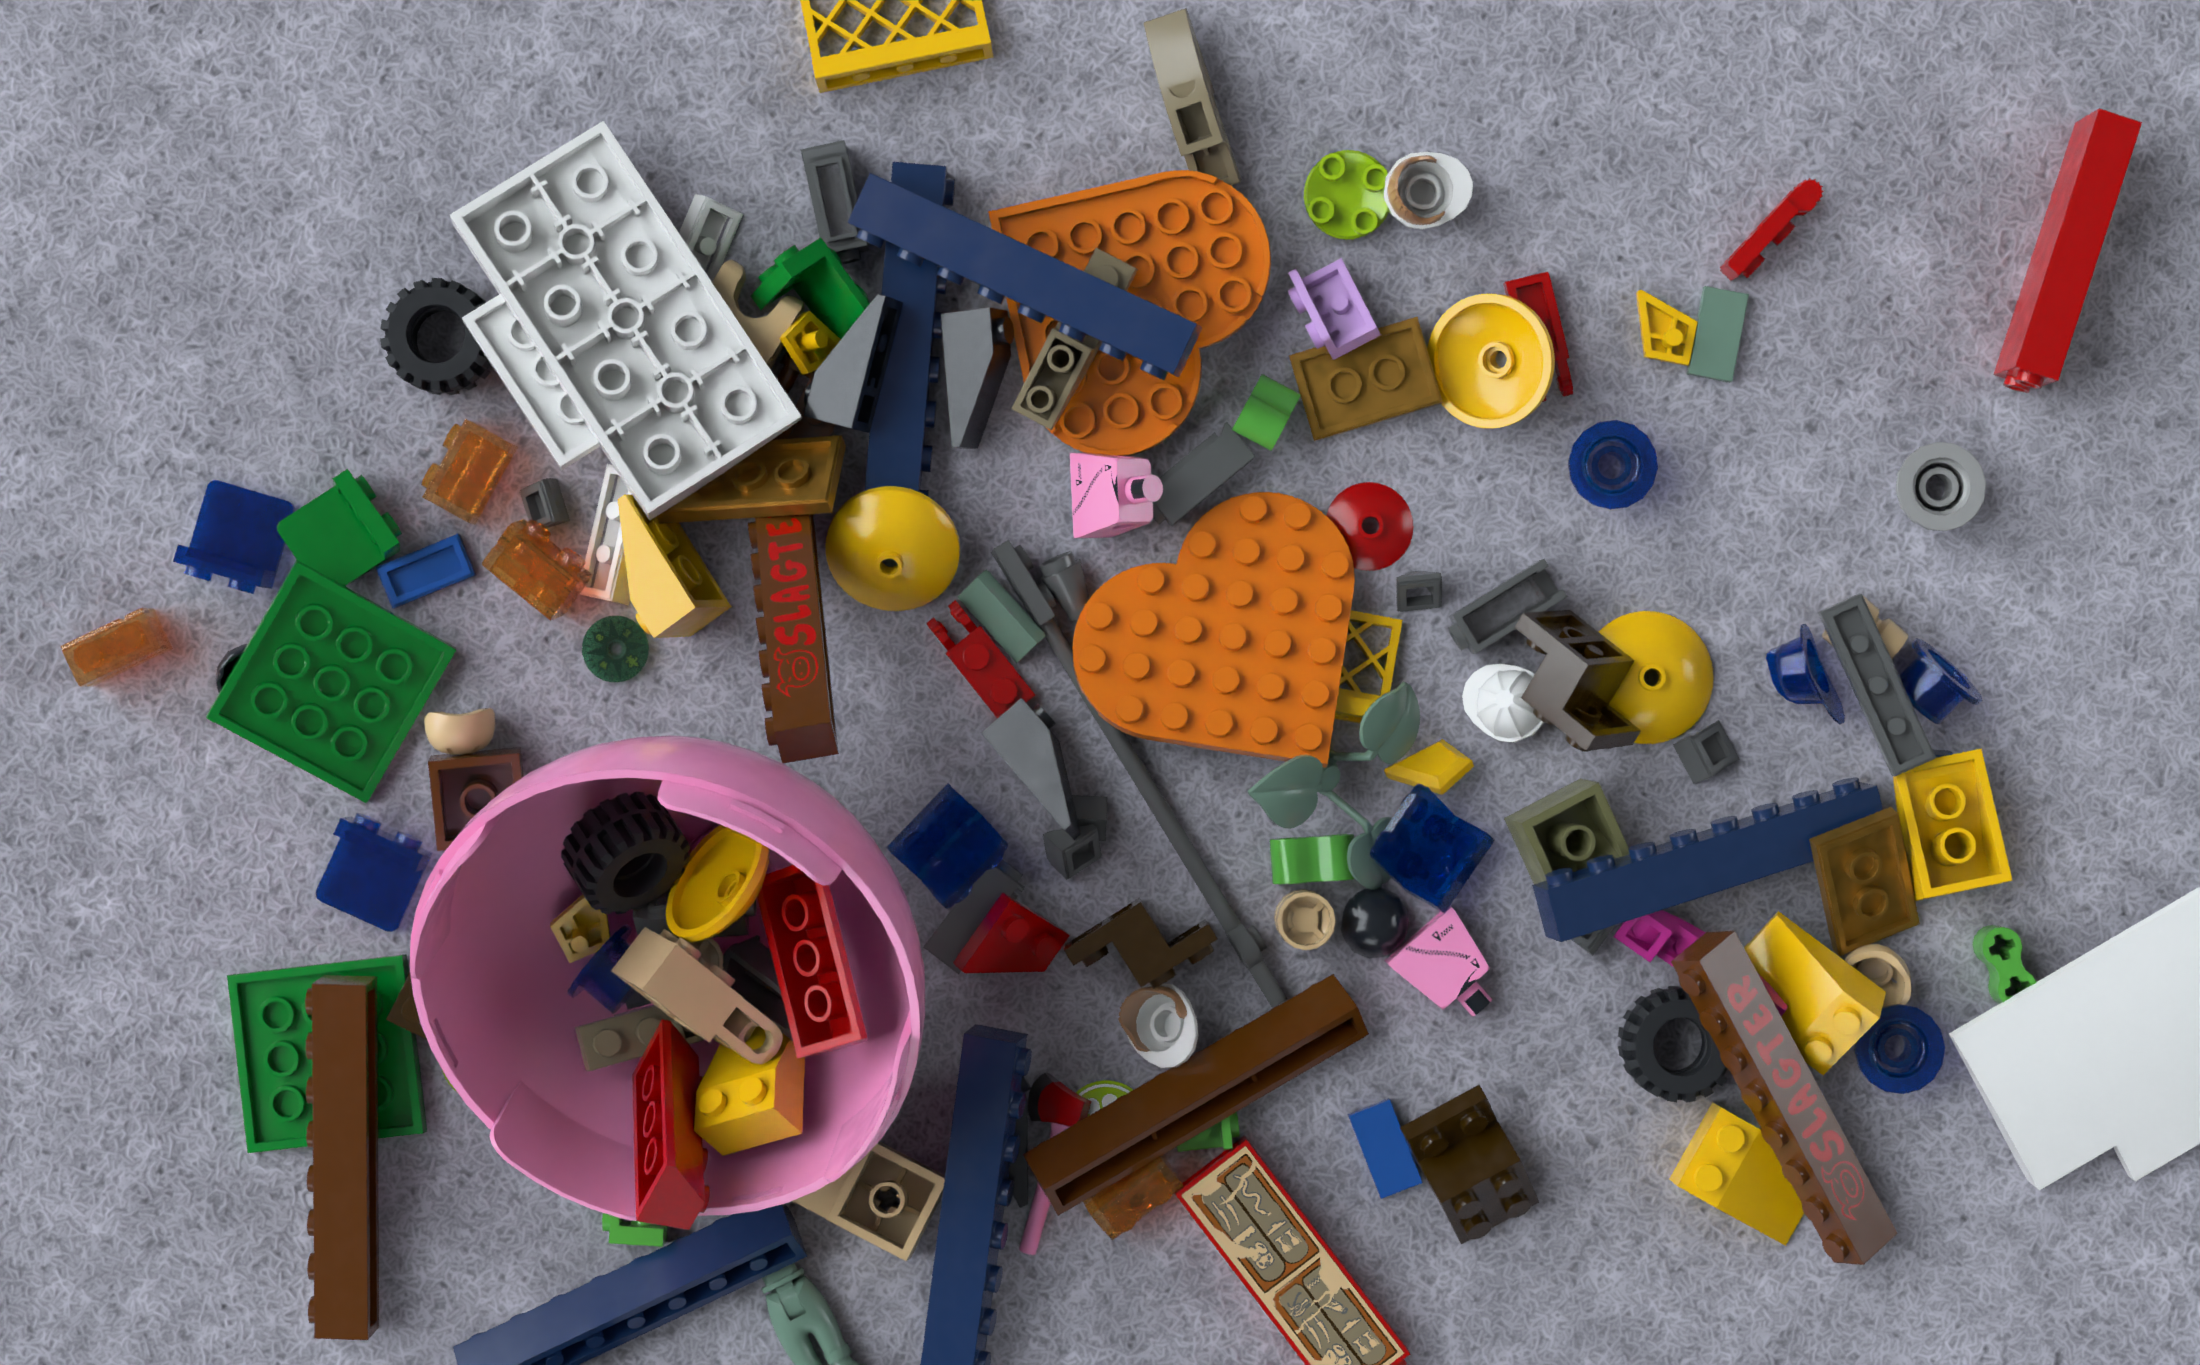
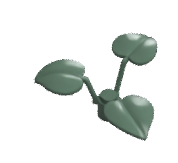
(1291, 789)

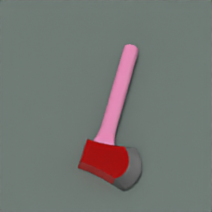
(1053, 1103)

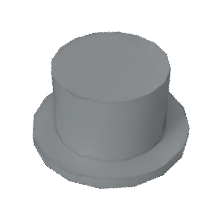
(1962, 481)

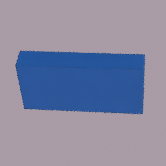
(426, 571)
(1385, 1148)

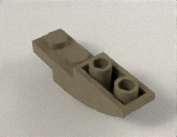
(1189, 96)
(1064, 359)
(623, 1036)

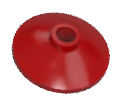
(1394, 521)

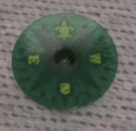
(598, 648)

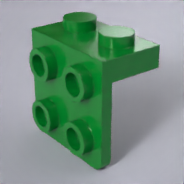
(819, 281)
(341, 531)

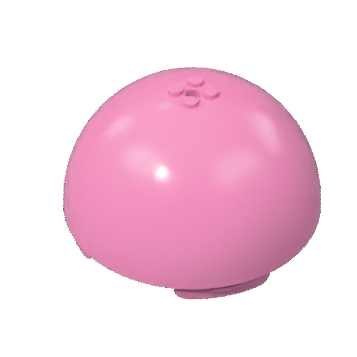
(498, 982)

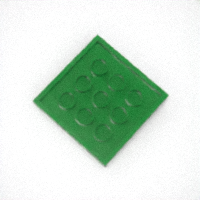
(331, 682)
(273, 1062)

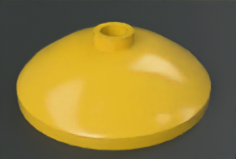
(1465, 363)
(899, 527)
(1683, 670)
(716, 885)

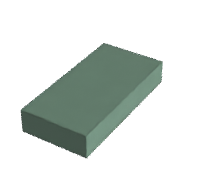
(1717, 334)
(1001, 616)

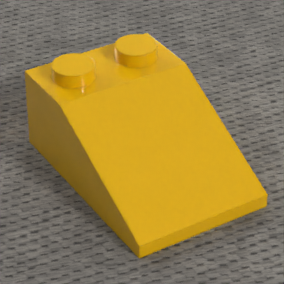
(666, 576)
(1950, 826)
(1824, 994)
(750, 1102)
(1739, 1174)

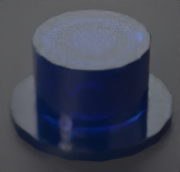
(1634, 455)
(1936, 684)
(597, 975)
(1921, 1054)

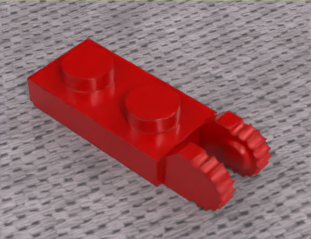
(1772, 228)
(1538, 294)
(982, 664)

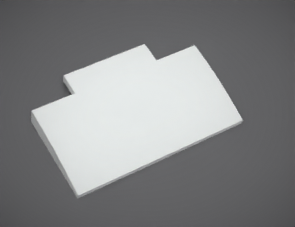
(615, 326)
(2099, 1053)

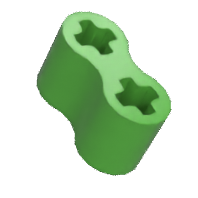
(1266, 412)
(1310, 859)
(2002, 966)

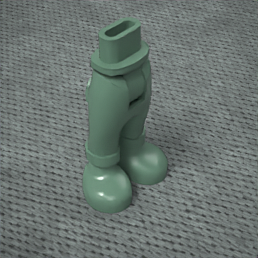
(800, 1309)

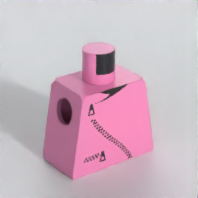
(1111, 494)
(1444, 963)

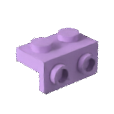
(1335, 307)

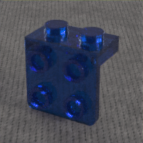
(236, 537)
(949, 846)
(1429, 849)
(372, 872)

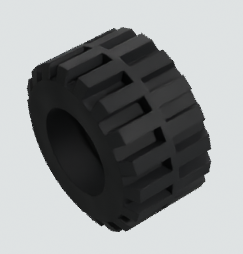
(402, 332)
(625, 853)
(1638, 1052)

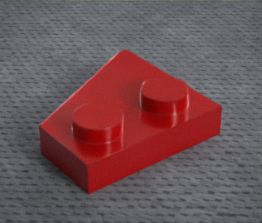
(1011, 941)

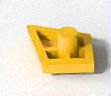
(1665, 331)
(808, 342)
(1435, 767)
(580, 929)

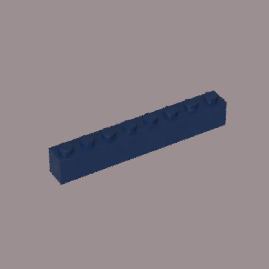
(1024, 275)
(903, 410)
(1697, 862)
(975, 1196)
(643, 1293)

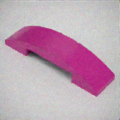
(1667, 938)

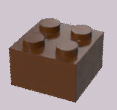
(466, 785)

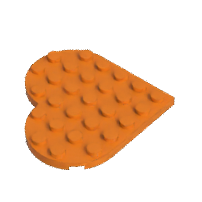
(1195, 255)
(1231, 641)

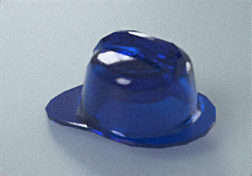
(1801, 675)

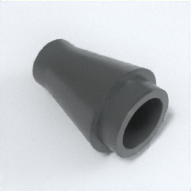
(1066, 583)

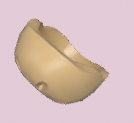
(460, 732)
(1880, 965)

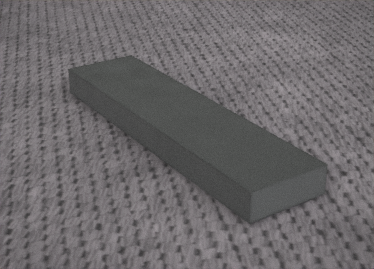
(1876, 684)

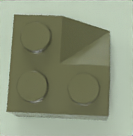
(1566, 830)

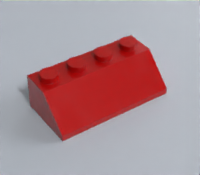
(810, 963)
(666, 1147)

